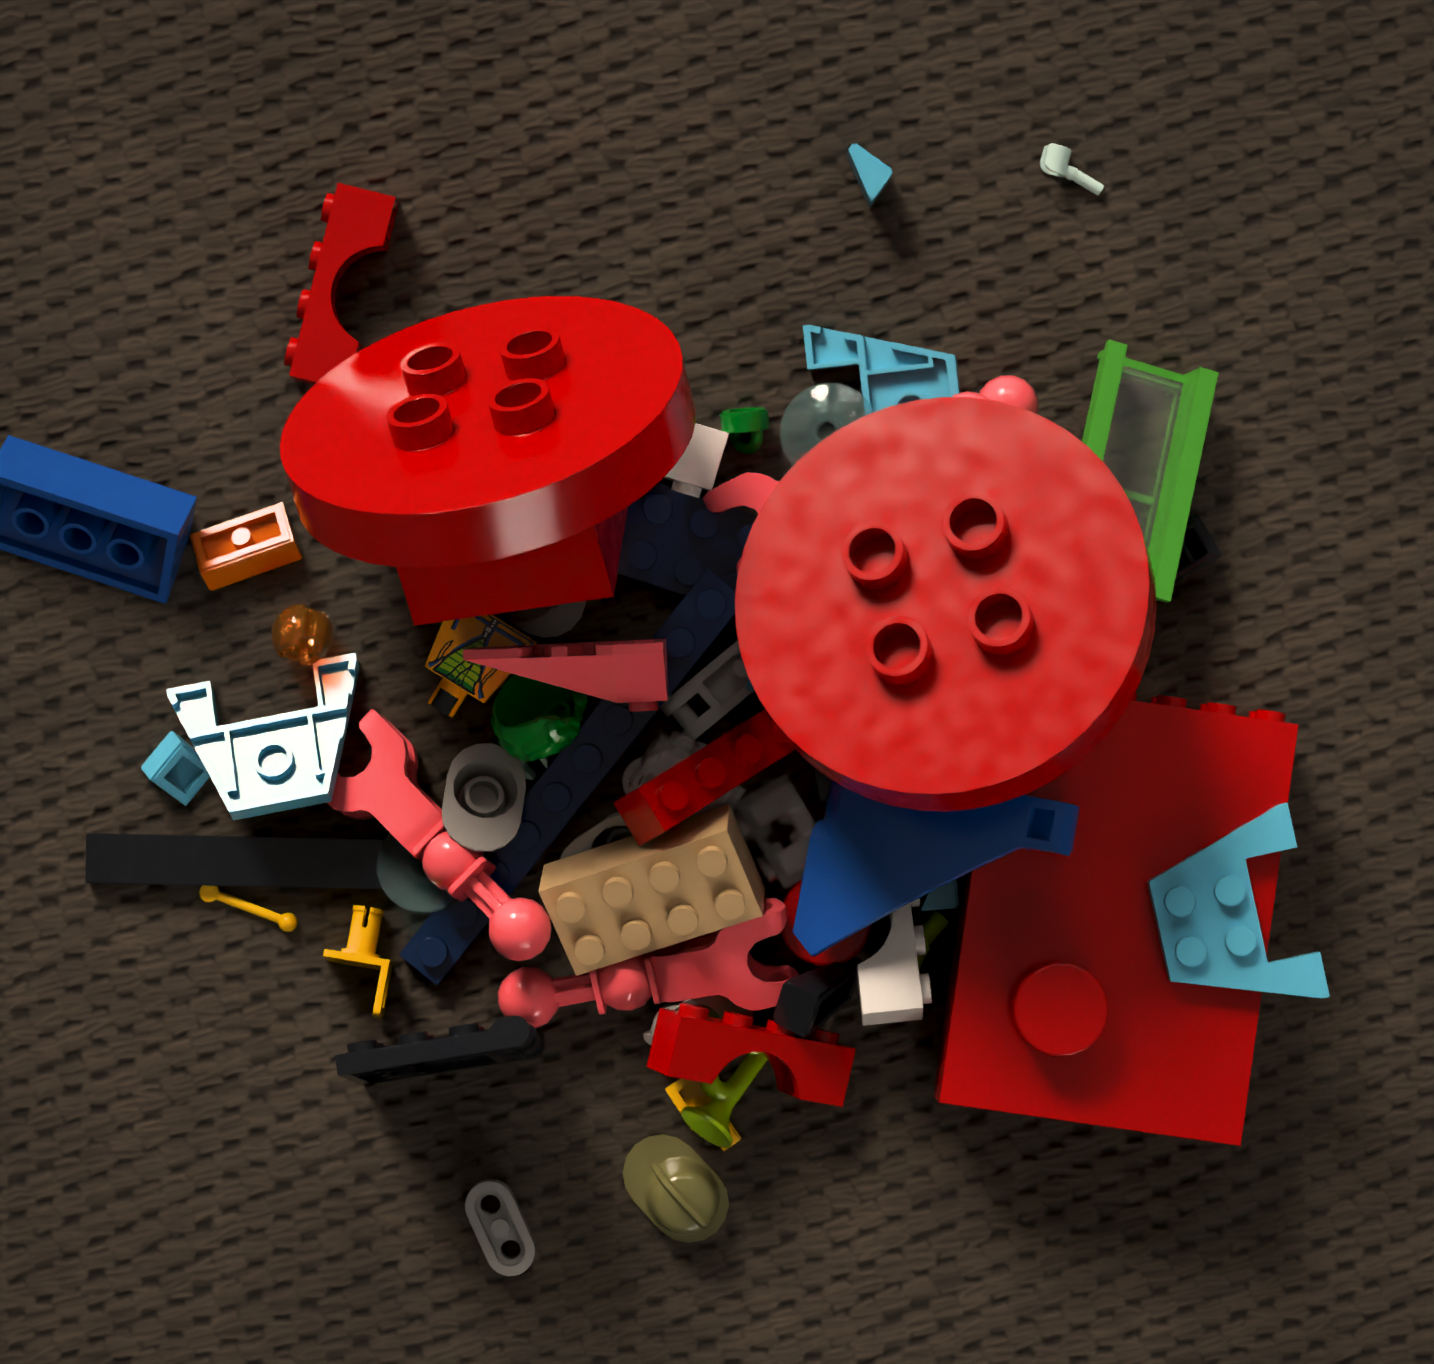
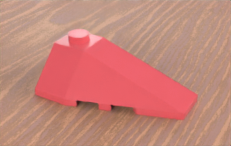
(608, 670)

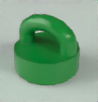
(745, 420)

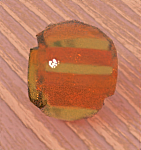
(302, 634)

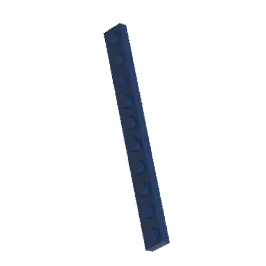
(574, 777)

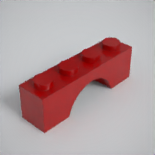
(356, 226)
(703, 777)
(700, 1046)

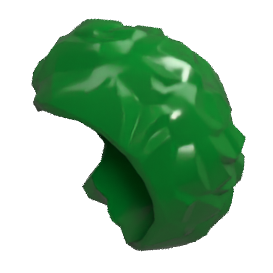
(536, 717)

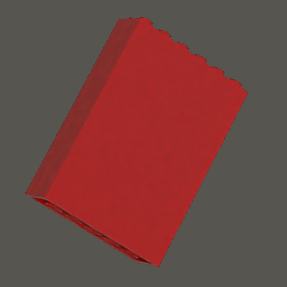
(1170, 1050)

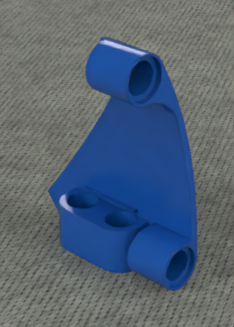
(883, 856)

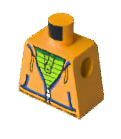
(466, 677)

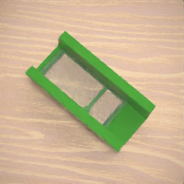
(1152, 439)

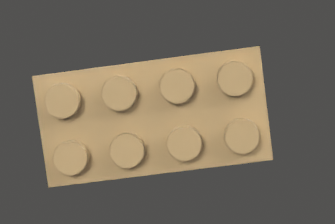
(652, 895)

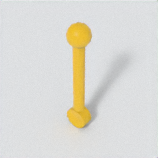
(286, 921)

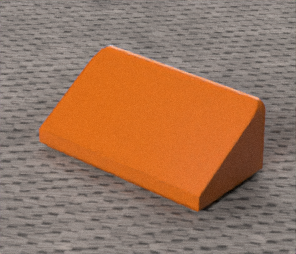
(245, 546)

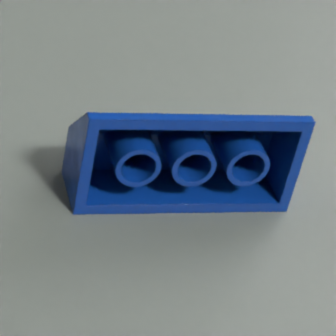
(92, 519)

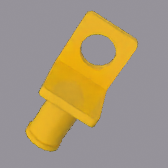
(361, 952)

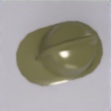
(675, 1188)

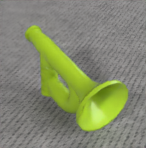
(712, 1119)

